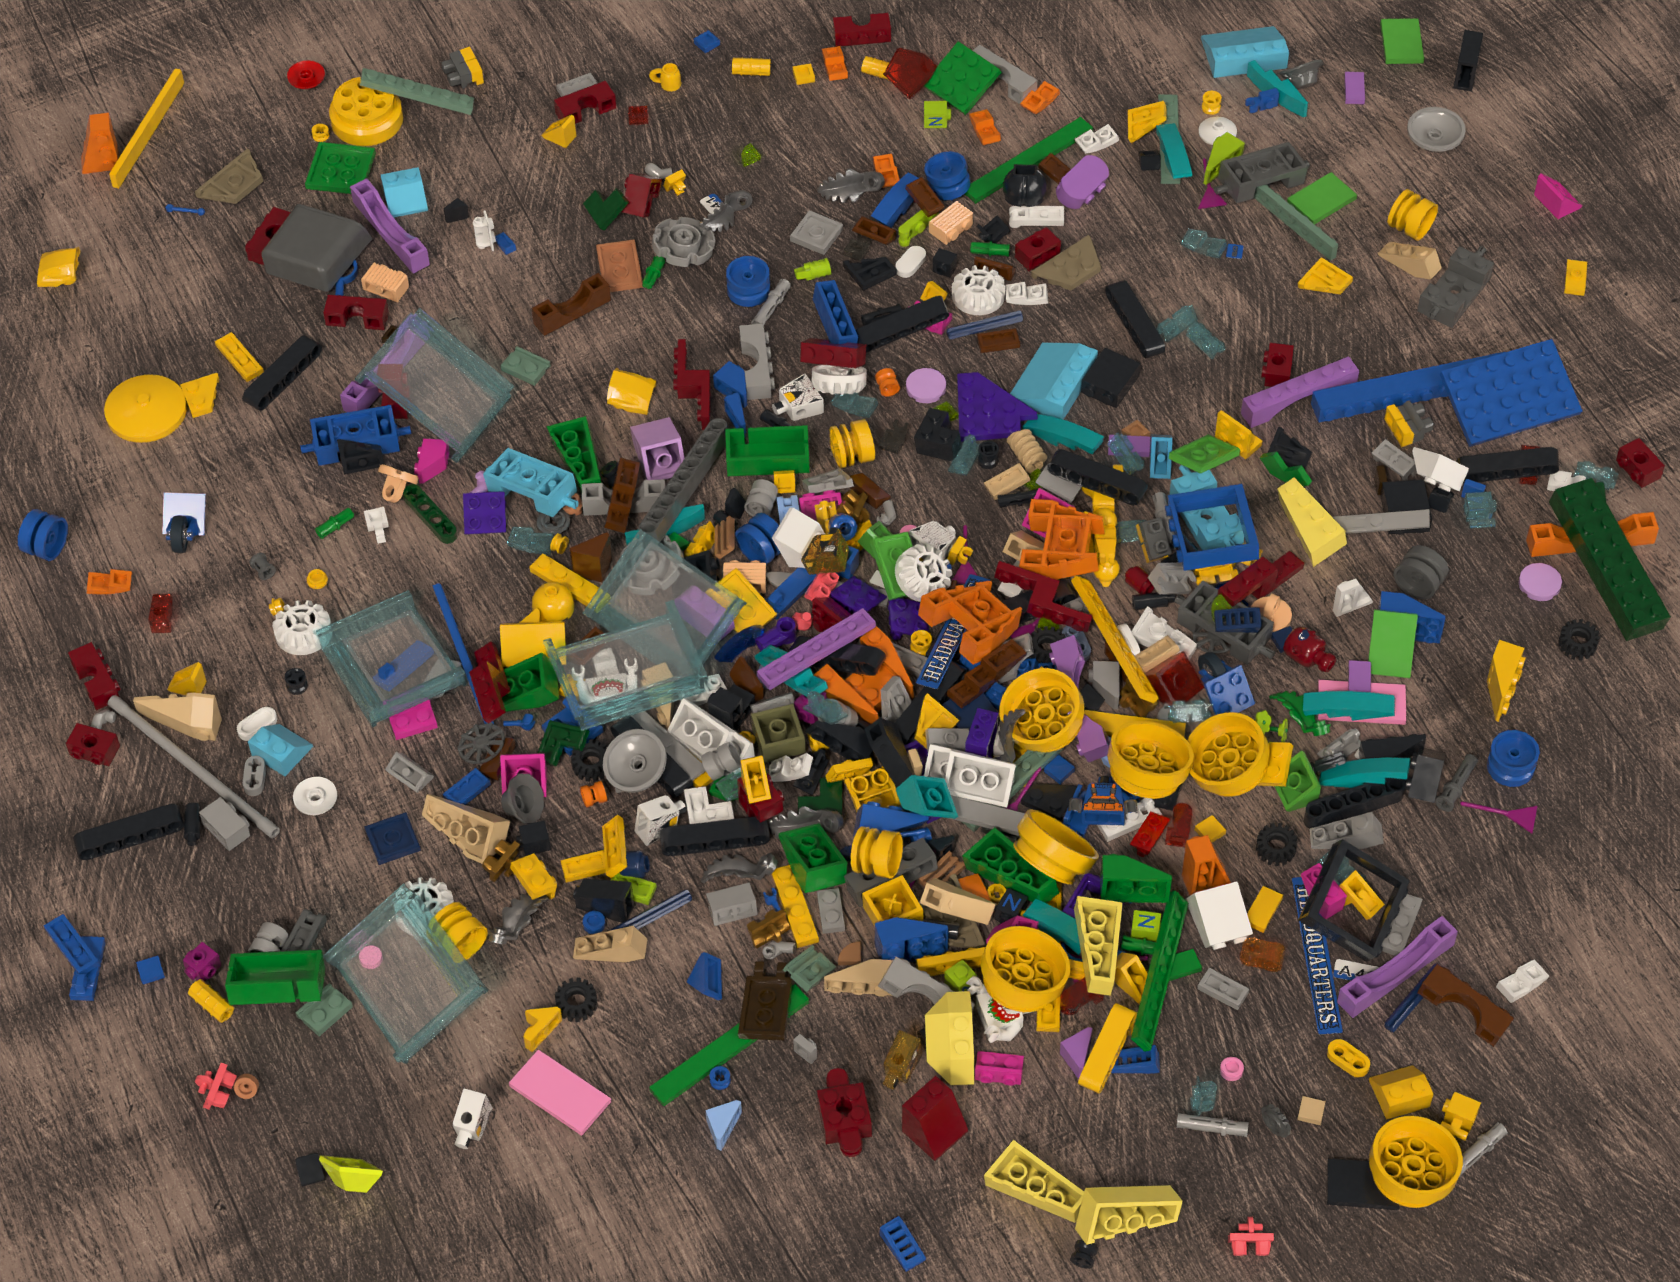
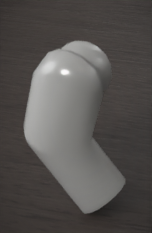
(653, 170)
(774, 949)

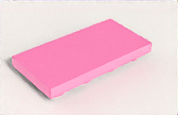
(1397, 690)
(560, 1092)

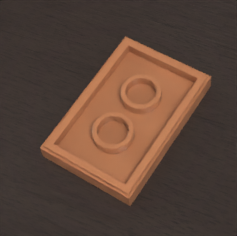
(620, 265)

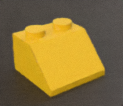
(1402, 1091)

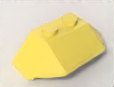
(951, 1038)

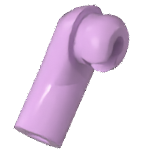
(481, 484)

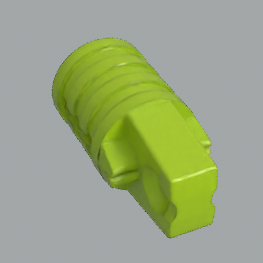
(813, 270)

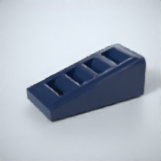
(1247, 627)

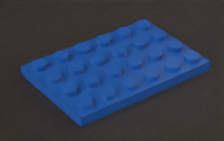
(1510, 392)

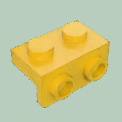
(534, 877)

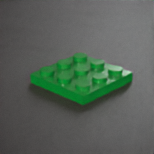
(962, 78)
(339, 167)

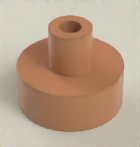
(578, 510)
(246, 1086)

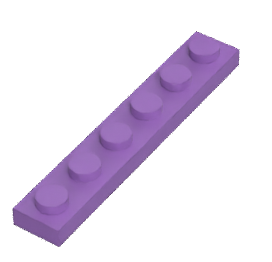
(816, 649)

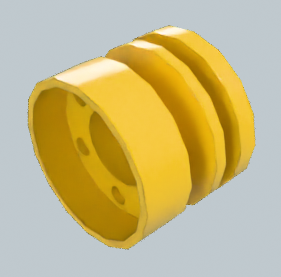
(1412, 214)
(853, 443)
(876, 852)
(462, 928)

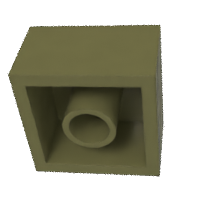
(778, 733)

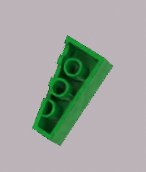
(576, 449)
(1000, 863)

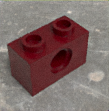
(1037, 249)
(1278, 364)
(1640, 463)
(103, 744)

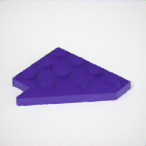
(988, 409)

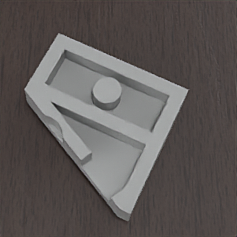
(828, 481)
(894, 699)

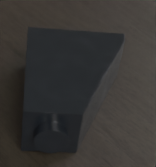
(609, 897)

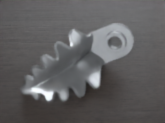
(850, 185)
(726, 212)
(1005, 734)
(829, 820)
(741, 867)
(515, 918)

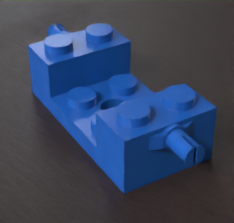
(374, 425)

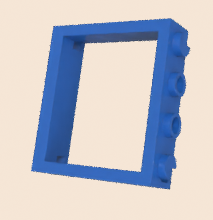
(1206, 499)

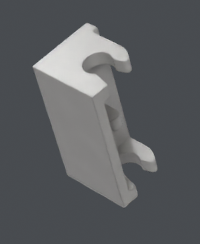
(1395, 459)
(1171, 578)
(732, 904)

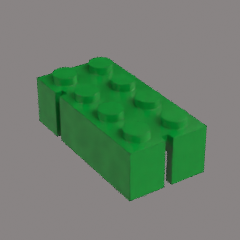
(767, 451)
(275, 977)

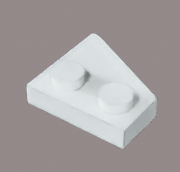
(1349, 597)

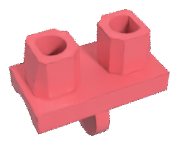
(822, 586)
(223, 1078)
(1261, 1240)

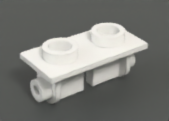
(483, 234)

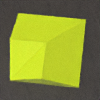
(351, 1173)

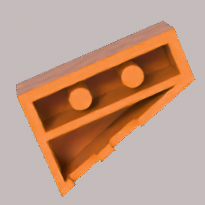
(100, 145)
(1202, 866)

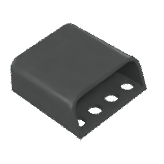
(314, 247)

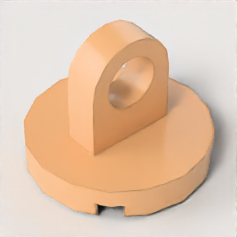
(395, 479)
(1274, 610)

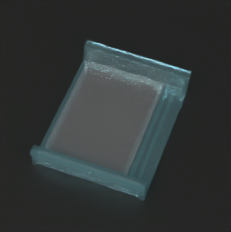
(438, 381)
(653, 575)
(393, 635)
(628, 669)
(406, 972)

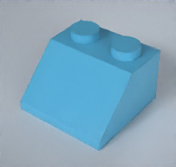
(404, 192)
(279, 747)

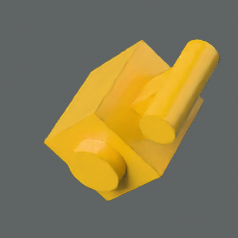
(1460, 1115)

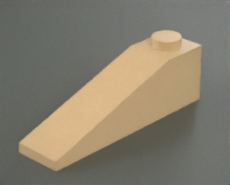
(191, 715)
(467, 827)

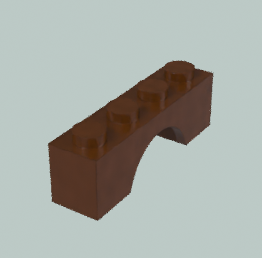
(591, 295)
(1444, 987)

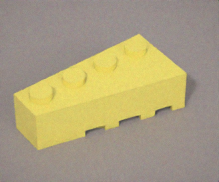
(1312, 523)
(1098, 938)
(1034, 1182)
(1125, 1209)

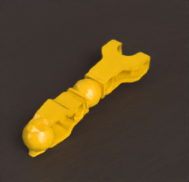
(1105, 544)

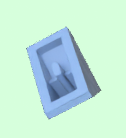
(722, 1121)

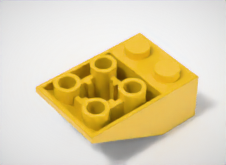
(1504, 675)

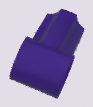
(777, 635)

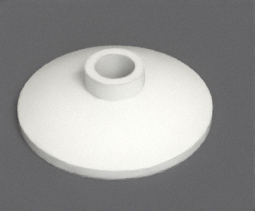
(1215, 127)
(312, 789)

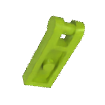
(912, 227)

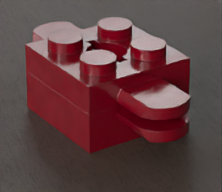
(844, 1113)

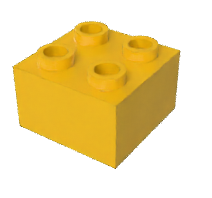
(892, 901)

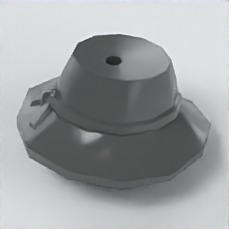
(1303, 75)
(523, 798)

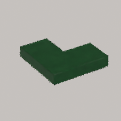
(606, 210)
(559, 736)
(829, 798)

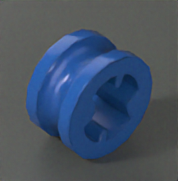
(720, 1085)

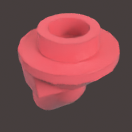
(802, 620)

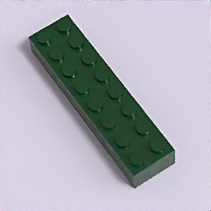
(1609, 559)

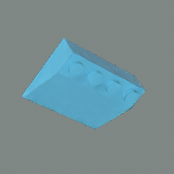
(1231, 51)
(1054, 377)

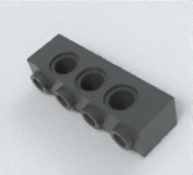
(915, 863)

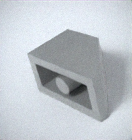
(1106, 681)

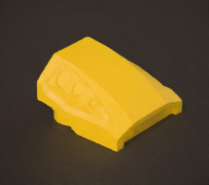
(58, 267)
(630, 391)
(873, 787)

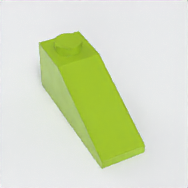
(1223, 148)

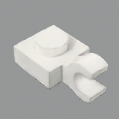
(1562, 479)
(377, 520)

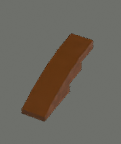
(622, 495)
(989, 671)

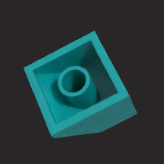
(926, 797)

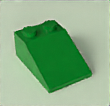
(531, 684)
(813, 858)
(1132, 881)

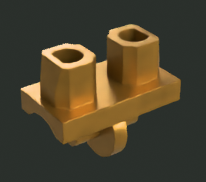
(853, 506)
(1132, 700)
(497, 867)
(769, 928)

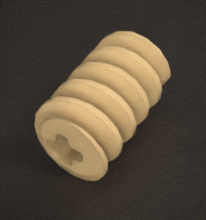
(1027, 450)

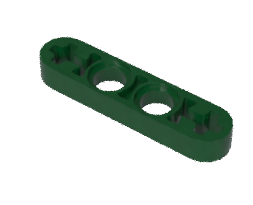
(432, 512)

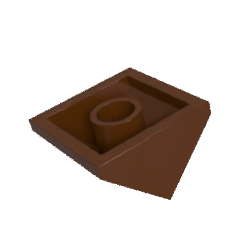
(592, 558)

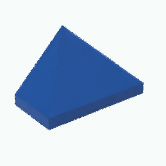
(707, 976)

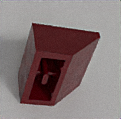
(827, 613)

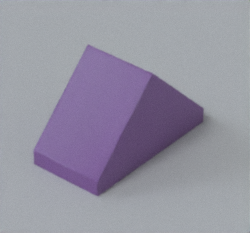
(1076, 1049)

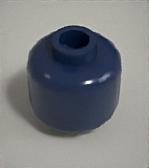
(637, 864)

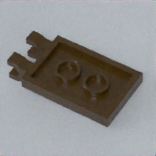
(765, 1004)

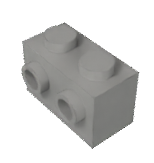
(225, 823)

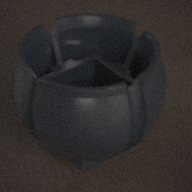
(1024, 186)

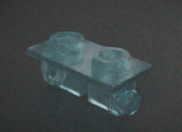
(1181, 320)
(1204, 340)
(1122, 449)
(965, 457)
(1603, 475)
(824, 708)
(1180, 711)
(1203, 1096)

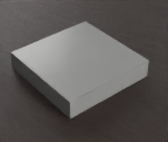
(816, 232)

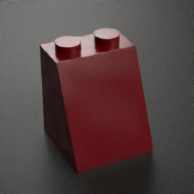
(933, 1118)

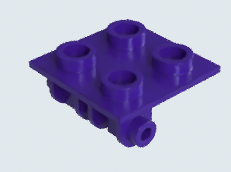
(484, 512)
(855, 595)
(905, 618)

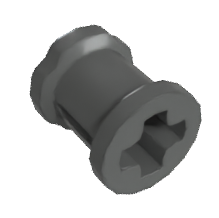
(262, 566)

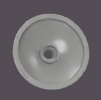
(1436, 129)
(627, 753)

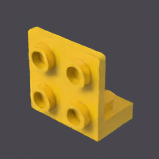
(1236, 434)

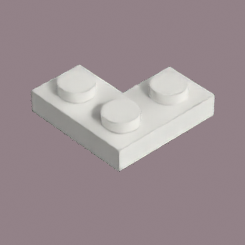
(701, 811)

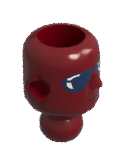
(1308, 649)

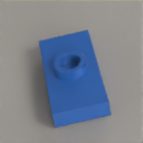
(467, 787)

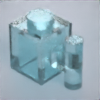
(1479, 509)

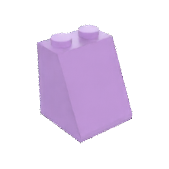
(658, 448)

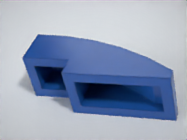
(894, 202)

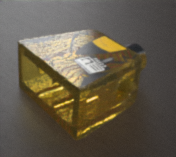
(826, 553)
(902, 1059)

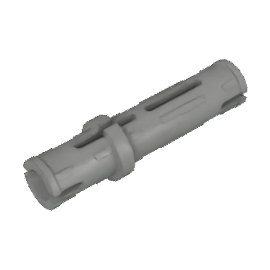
(774, 298)
(1160, 503)
(1215, 1125)
(1484, 1143)

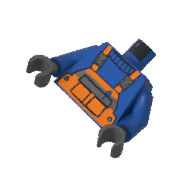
(1103, 803)

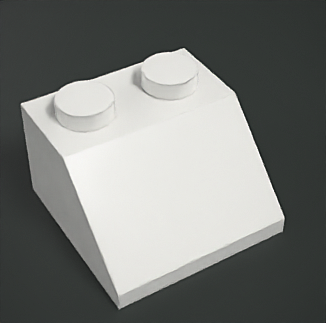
(1439, 469)
(795, 536)

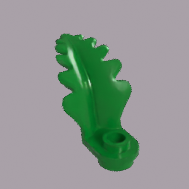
(1295, 705)

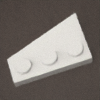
(1152, 629)

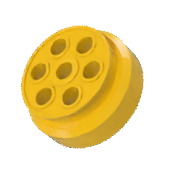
(364, 114)
(1046, 686)
(1208, 746)
(1149, 759)
(1054, 847)
(1024, 968)
(1432, 1146)

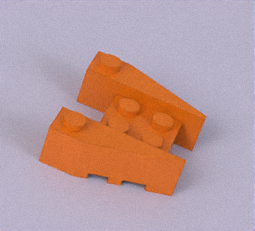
(1065, 541)
(978, 611)
(864, 691)

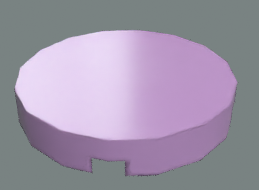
(926, 385)
(1540, 581)

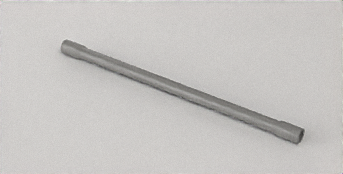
(262, 822)

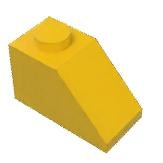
(1130, 975)

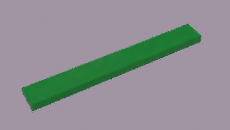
(1032, 156)
(1159, 971)
(711, 1056)

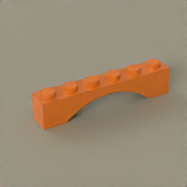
(1552, 539)

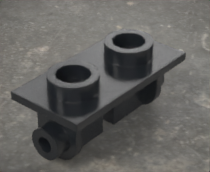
(809, 783)

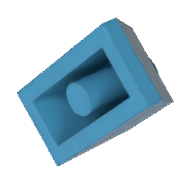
(1159, 456)

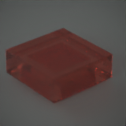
(638, 115)

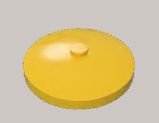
(145, 408)

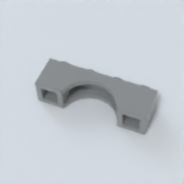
(1018, 82)
(753, 344)
(597, 497)
(904, 978)

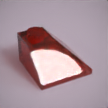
(909, 71)
(1175, 679)

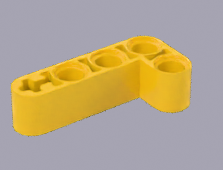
(1107, 1048)

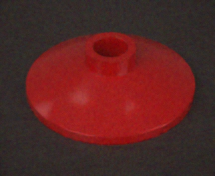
(305, 74)

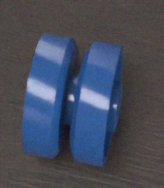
(947, 175)
(748, 281)
(42, 534)
(756, 538)
(1513, 758)

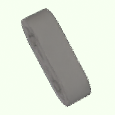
(249, 775)

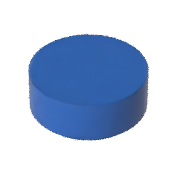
(594, 922)

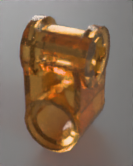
(1263, 954)

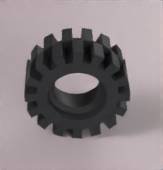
(1041, 637)
(1577, 649)
(585, 770)
(1276, 855)
(574, 988)

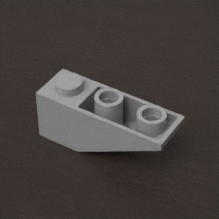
(1360, 831)

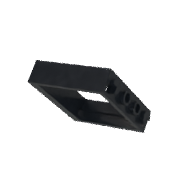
(1320, 890)

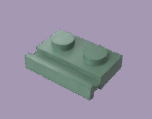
(525, 366)
(809, 968)
(324, 1013)

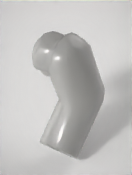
(889, 515)
(103, 717)

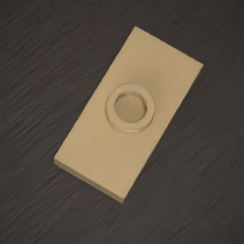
(1007, 481)
(1157, 653)

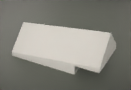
(704, 733)
(971, 775)

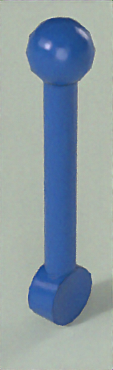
(169, 208)

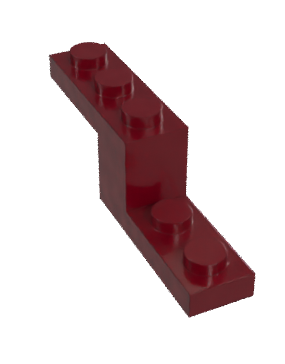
(692, 383)
(1261, 578)
(1043, 595)
(489, 682)

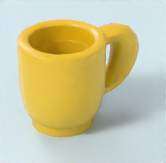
(669, 78)

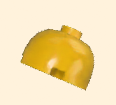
(553, 602)

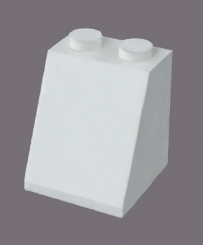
(1220, 915)

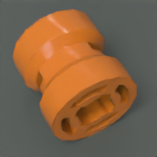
(887, 380)
(598, 793)

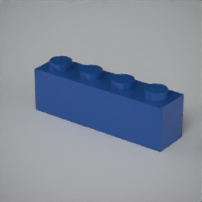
(833, 313)

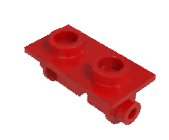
(1149, 833)

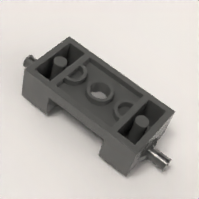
(1244, 172)
(1466, 274)
(1196, 612)

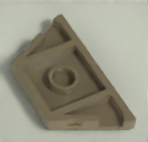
(232, 181)
(1071, 266)
(969, 934)

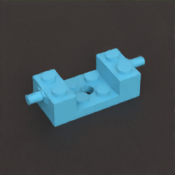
(548, 487)
(1212, 533)

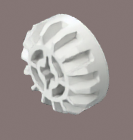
(982, 295)
(838, 379)
(915, 579)
(301, 636)
(444, 895)

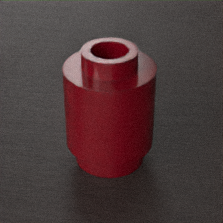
(1138, 580)

